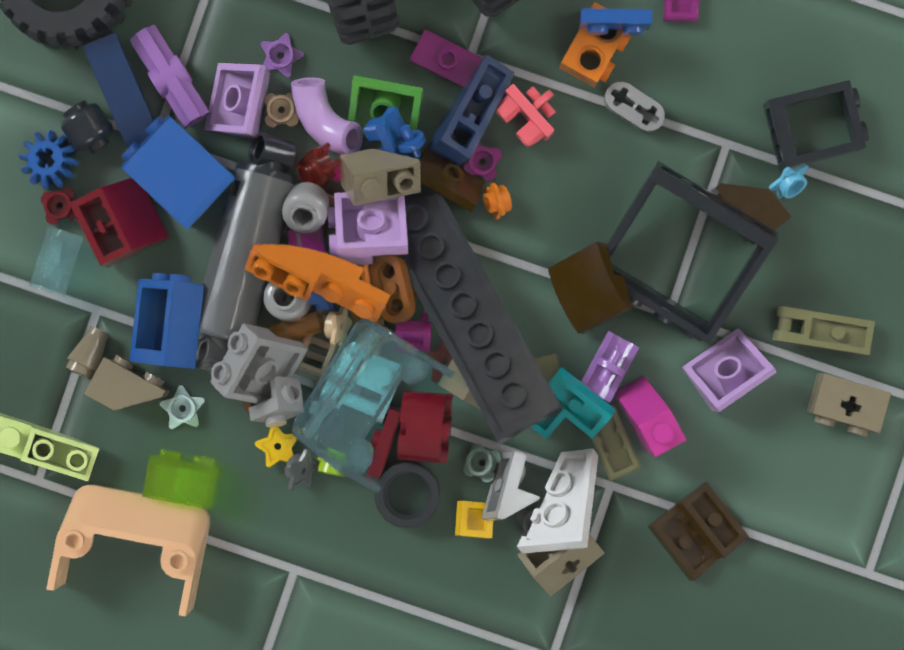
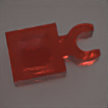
(317, 166)

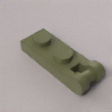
(825, 330)

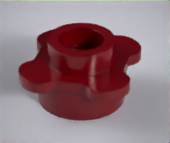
(50, 202)

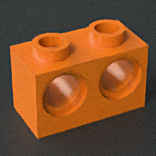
(595, 45)

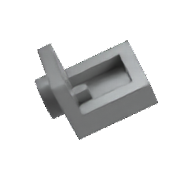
(284, 404)

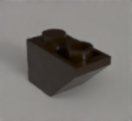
(755, 202)

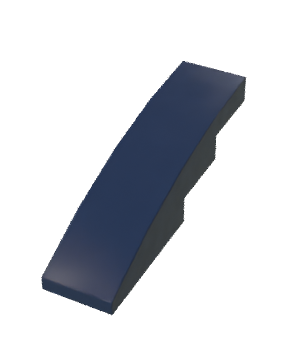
(120, 88)

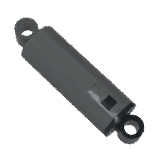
(248, 219)

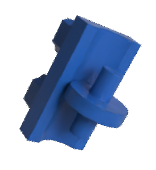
(394, 134)

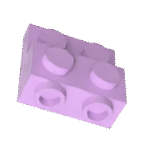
(367, 229)

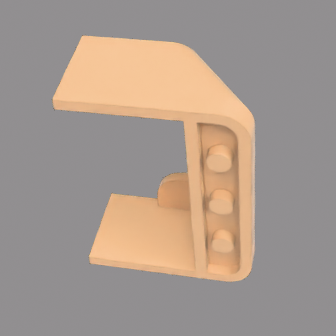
(129, 516)

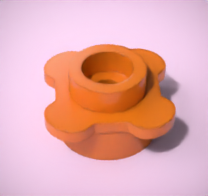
(497, 200)

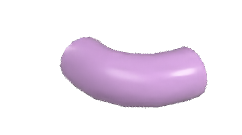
(321, 120)

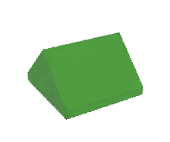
(373, 97)

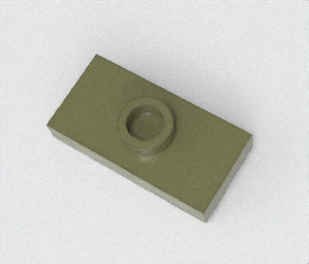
(615, 449)

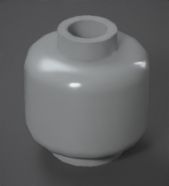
(306, 208)
(277, 306)

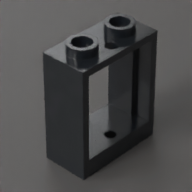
(781, 132)

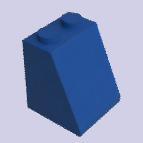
(176, 170)

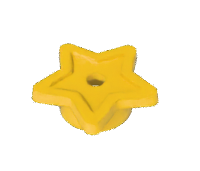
(268, 446)

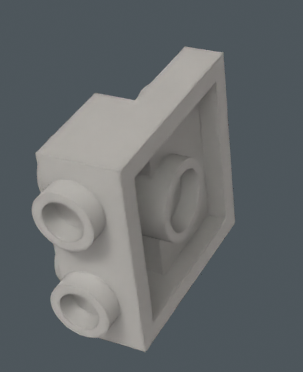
(252, 361)

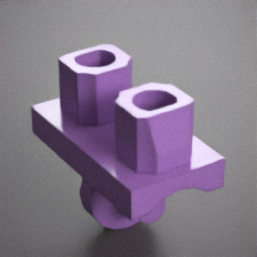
(609, 366)

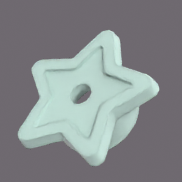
(173, 405)

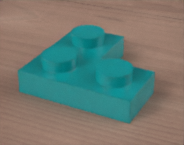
(578, 405)

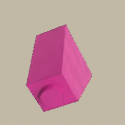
(649, 417)

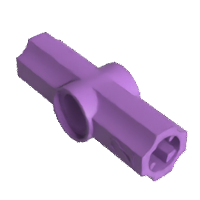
(169, 76)

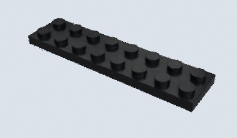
(473, 320)

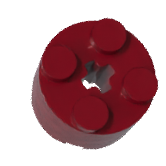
(425, 426)

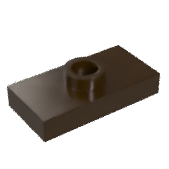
(449, 180)

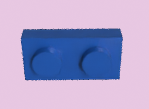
(628, 20)

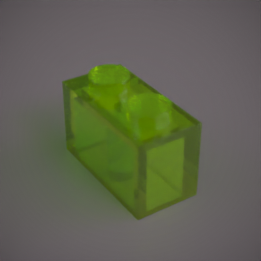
(182, 479)

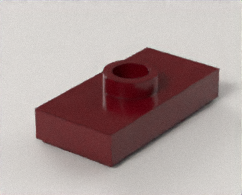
(382, 442)

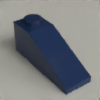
(471, 111)

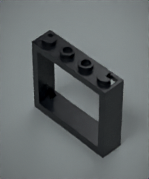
(665, 308)

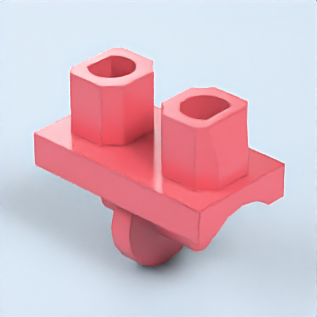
(516, 103)

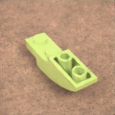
(46, 448)

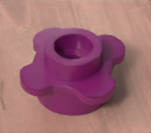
(488, 170)

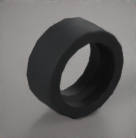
(429, 508)

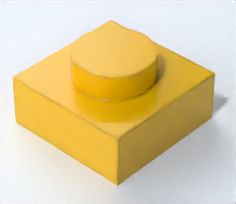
(470, 522)

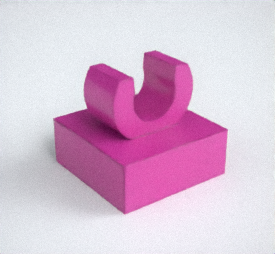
(416, 332)

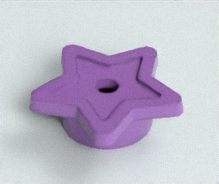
(283, 46)

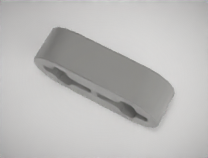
(638, 100)

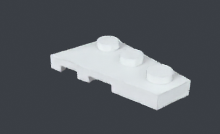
(567, 506)

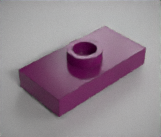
(444, 59)

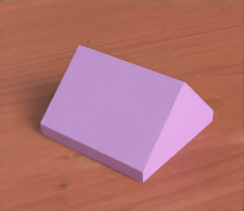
(238, 100)
(728, 370)

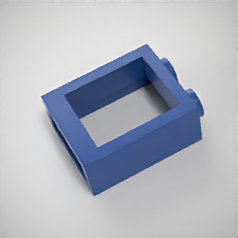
(167, 321)

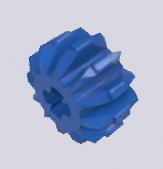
(39, 167)

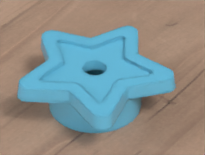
(790, 182)

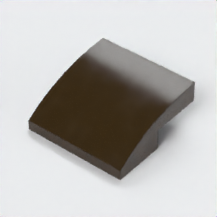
(589, 288)
(698, 531)

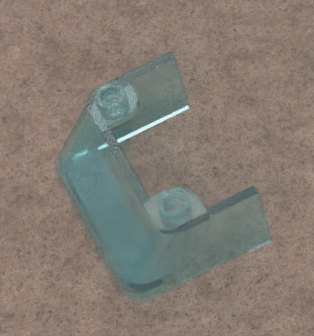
(354, 395)

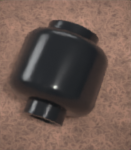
(86, 127)

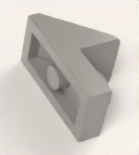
(504, 496)

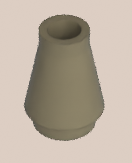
(88, 353)

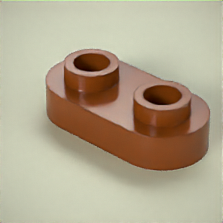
(398, 287)

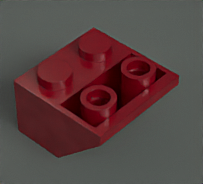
(119, 221)

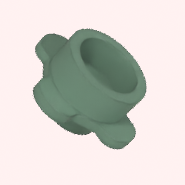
(473, 465)

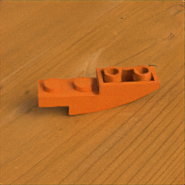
(308, 271)

